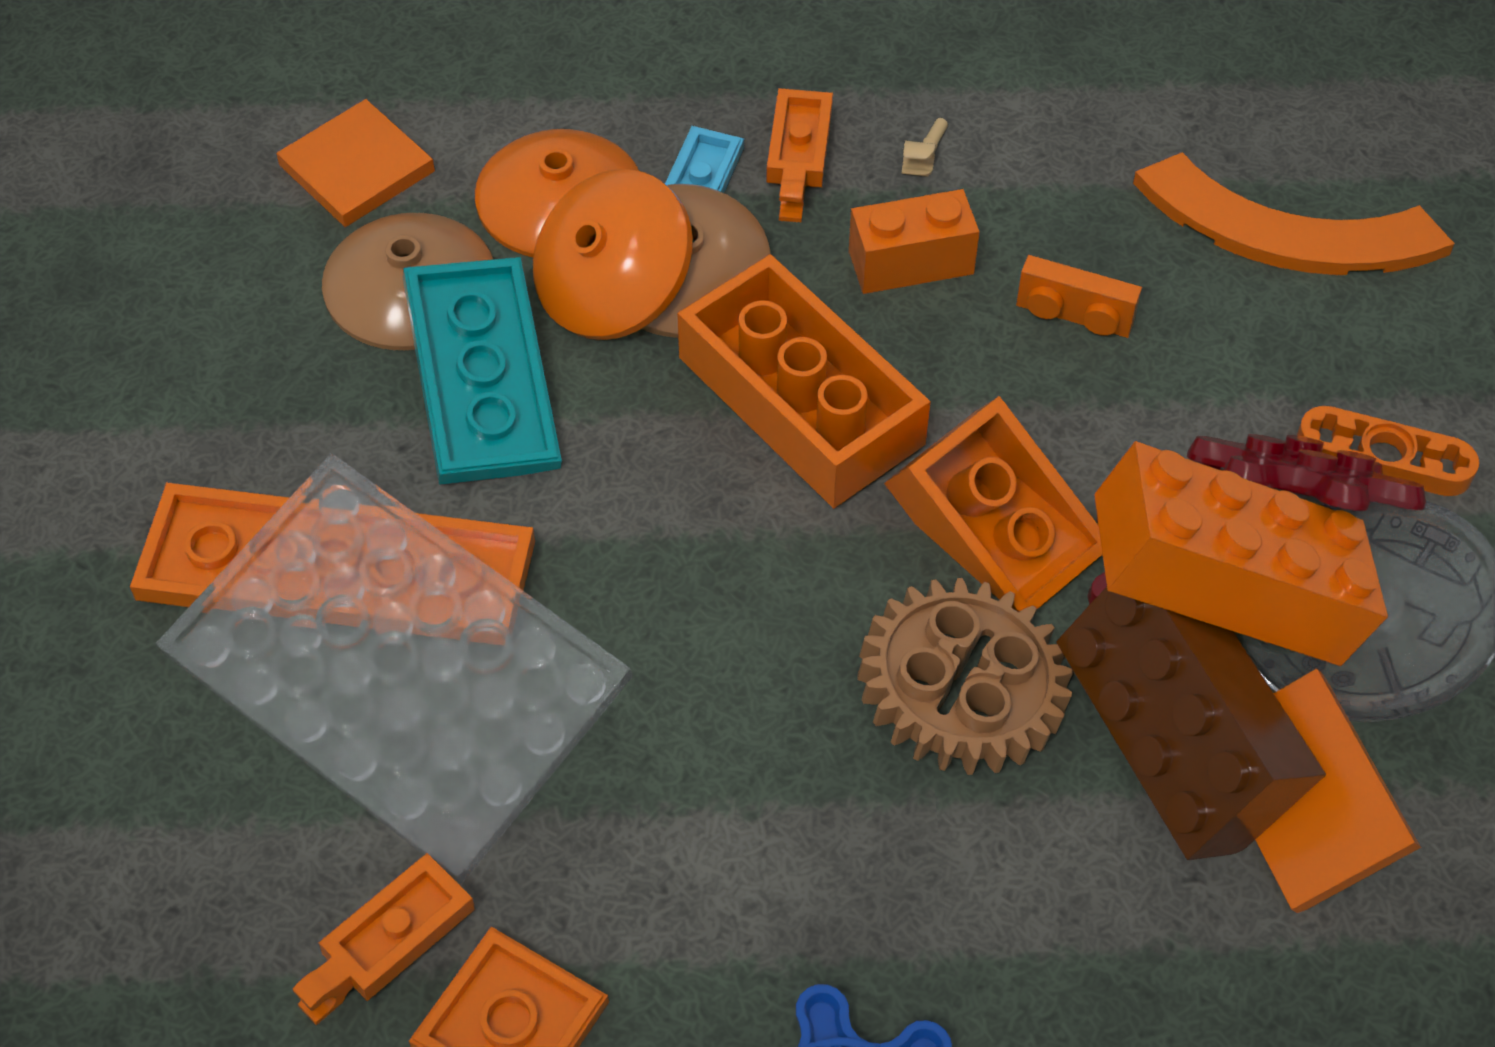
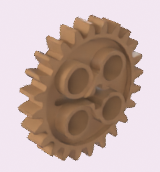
(912, 646)

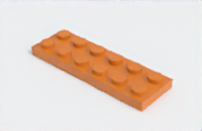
(206, 528)

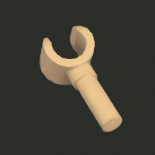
(919, 156)

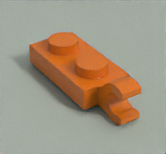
(798, 147)
(384, 937)

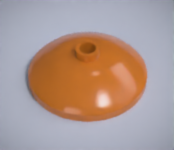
(531, 177)
(629, 268)

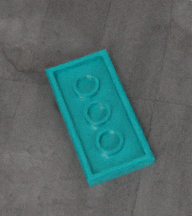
(480, 370)

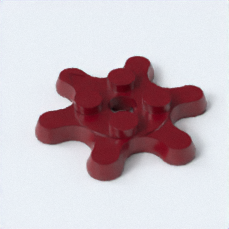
(1300, 467)

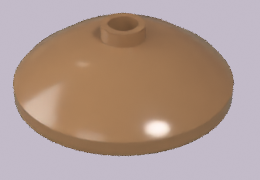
(724, 245)
(366, 273)

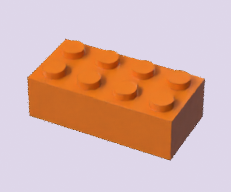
(803, 380)
(1238, 554)

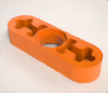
(1406, 439)

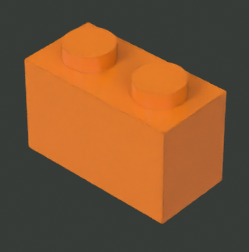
(913, 241)

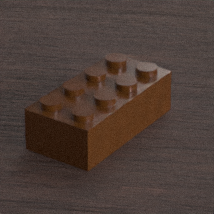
(1191, 721)

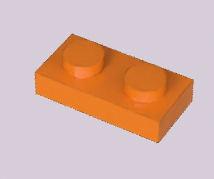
(1078, 296)

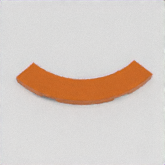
(1289, 239)

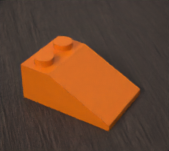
(999, 507)

